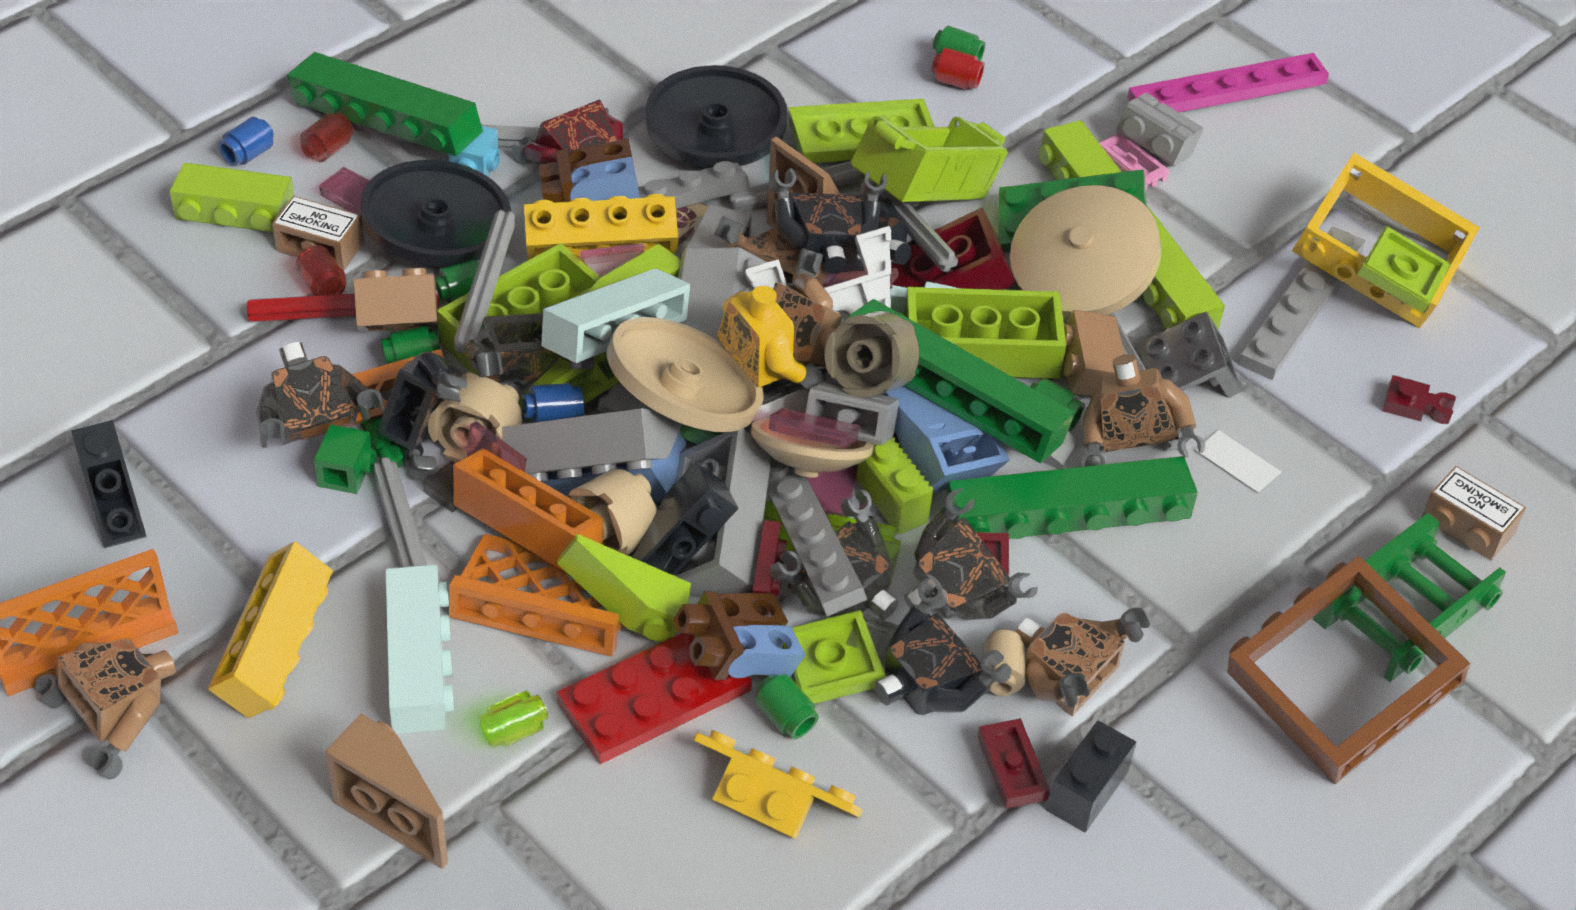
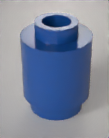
(246, 141)
(553, 402)

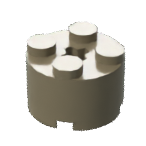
(893, 350)

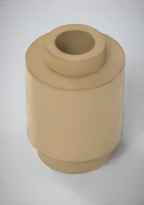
(1014, 653)

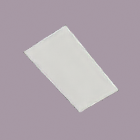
(1239, 461)

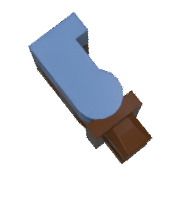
(590, 173)
(737, 637)

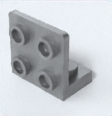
(1191, 355)

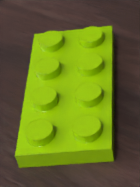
(836, 130)

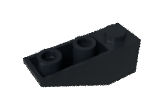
(108, 484)
(686, 520)

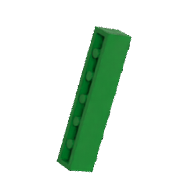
(386, 103)
(984, 394)
(1079, 498)

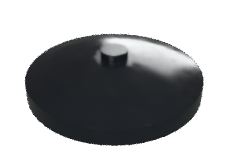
(715, 115)
(431, 211)

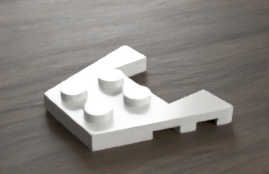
(852, 294)

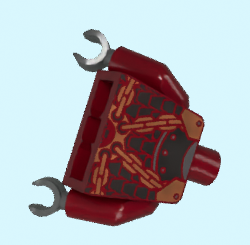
(572, 130)

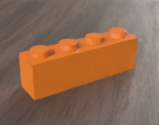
(521, 506)

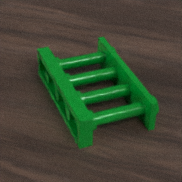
(1394, 562)

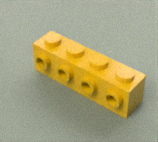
(601, 224)
(271, 631)

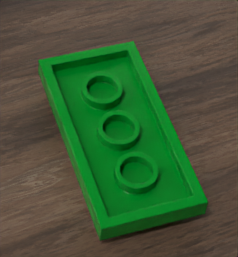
(1019, 200)

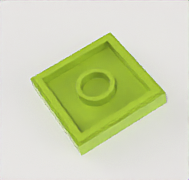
(1404, 269)
(830, 665)

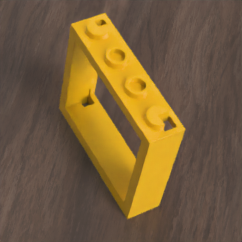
(1399, 203)

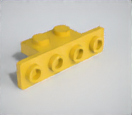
(767, 793)

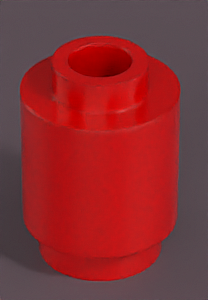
(958, 69)

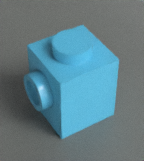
(481, 153)

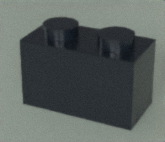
(1091, 776)

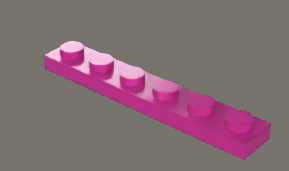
(1236, 83)

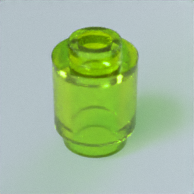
(513, 719)

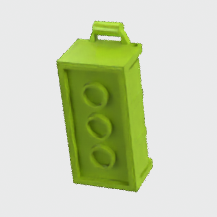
(931, 160)

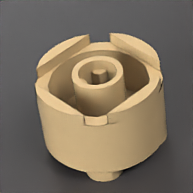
(481, 401)
(623, 504)

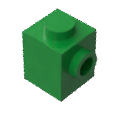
(344, 459)

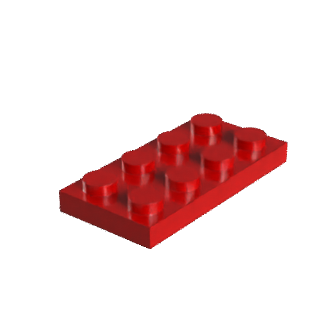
(645, 697)

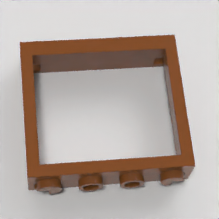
(1343, 759)

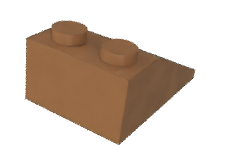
(808, 175)
(383, 787)

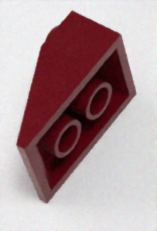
(978, 252)

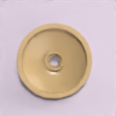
(807, 455)

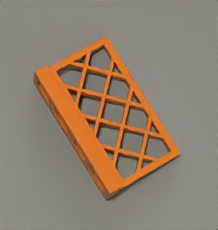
(528, 613)
(132, 619)

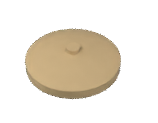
(1088, 246)
(683, 374)

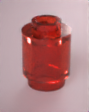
(326, 137)
(320, 271)

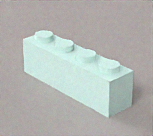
(587, 322)
(416, 649)

